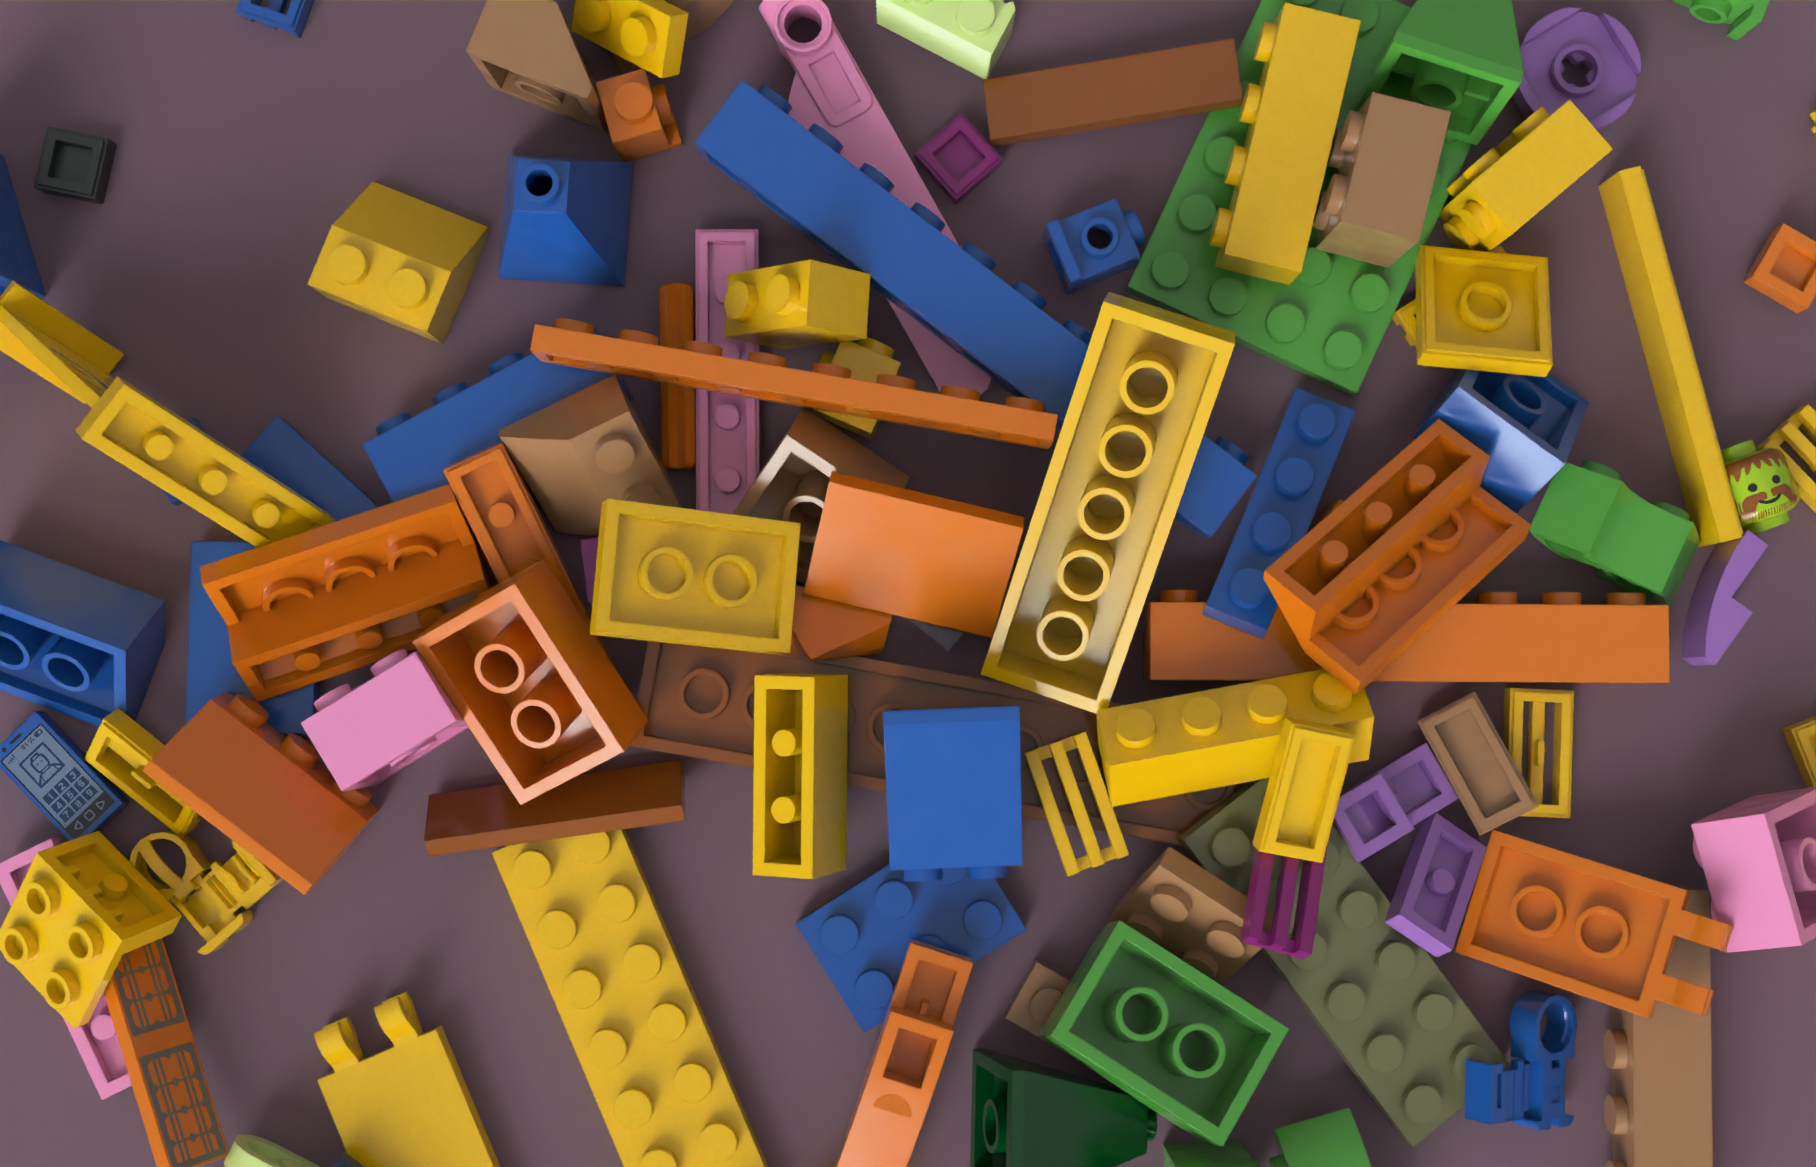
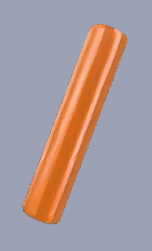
(676, 401)

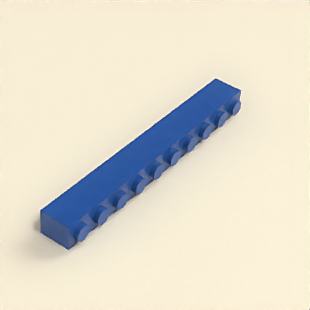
(930, 275)

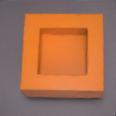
(1786, 269)

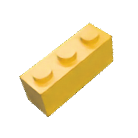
(800, 774)

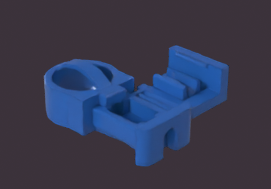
(1534, 1082)

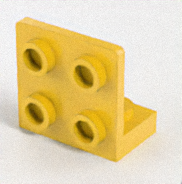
(77, 919)

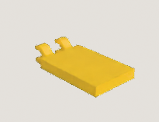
(405, 1100)

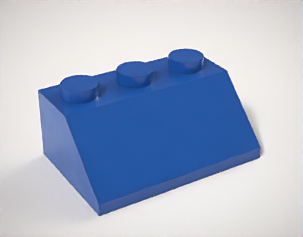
(75, 637)

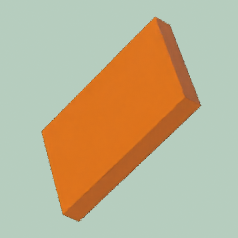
(913, 554)

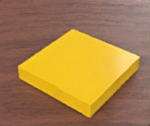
(1483, 311)

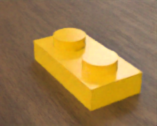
(637, 30)

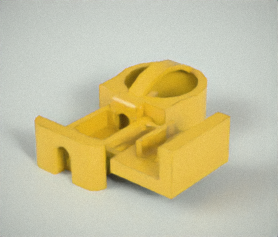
(217, 894)

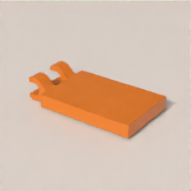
(1584, 927)

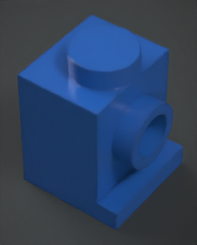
(1082, 264)

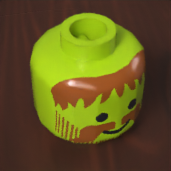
(1760, 485)

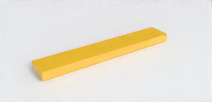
(1670, 356)

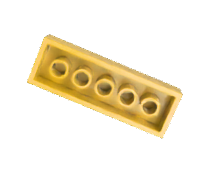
(1108, 501)

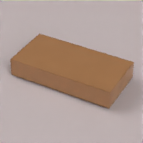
(1477, 763)

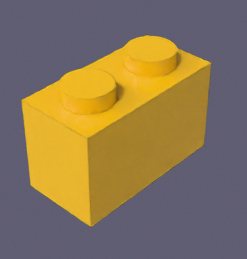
(797, 305)

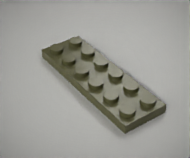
(1365, 981)

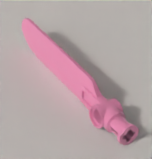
(836, 96)

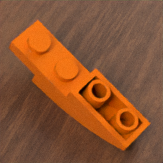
(906, 1058)

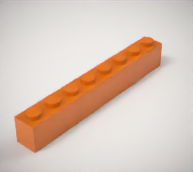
(1467, 644)

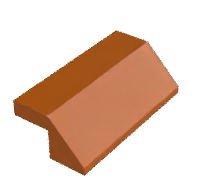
(1394, 557)
(345, 591)

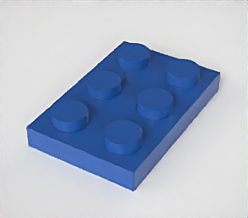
(869, 926)

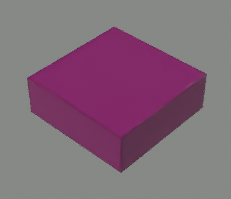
(958, 158)

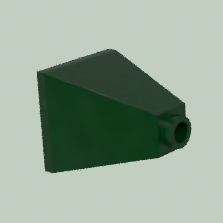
(1051, 1117)

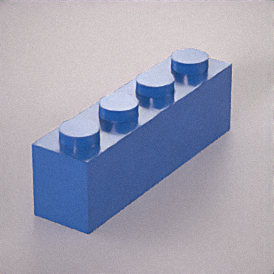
(467, 420)

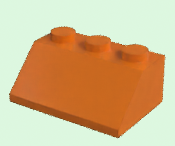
(262, 789)

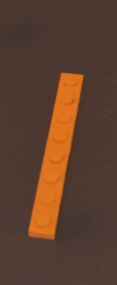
(768, 379)

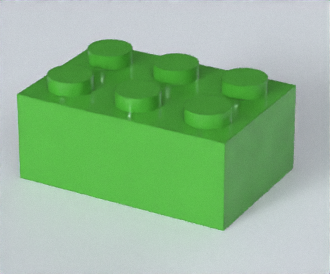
(1164, 1033)

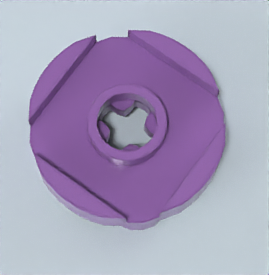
(1586, 38)

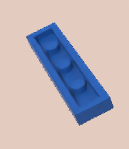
(1278, 509)

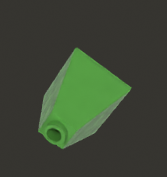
(1455, 60)

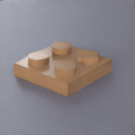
(1190, 915)

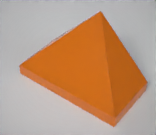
(836, 629)

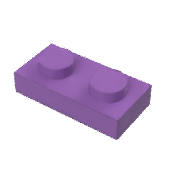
(1436, 885)

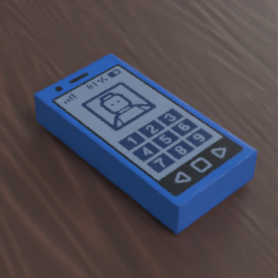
(58, 778)

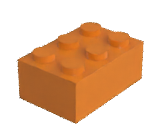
(531, 682)

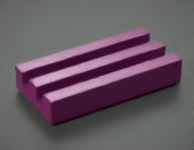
(1306, 910)

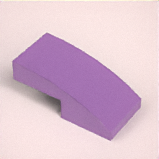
(1712, 613)
(1392, 801)

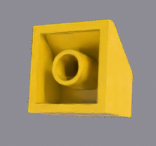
(400, 260)

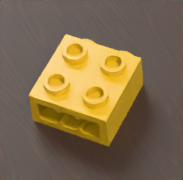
(1521, 177)

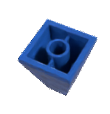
(566, 220)

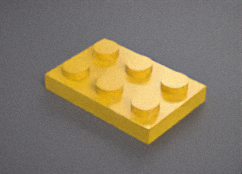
(695, 577)

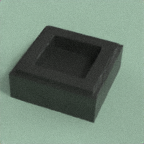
(75, 165)

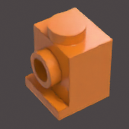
(638, 115)

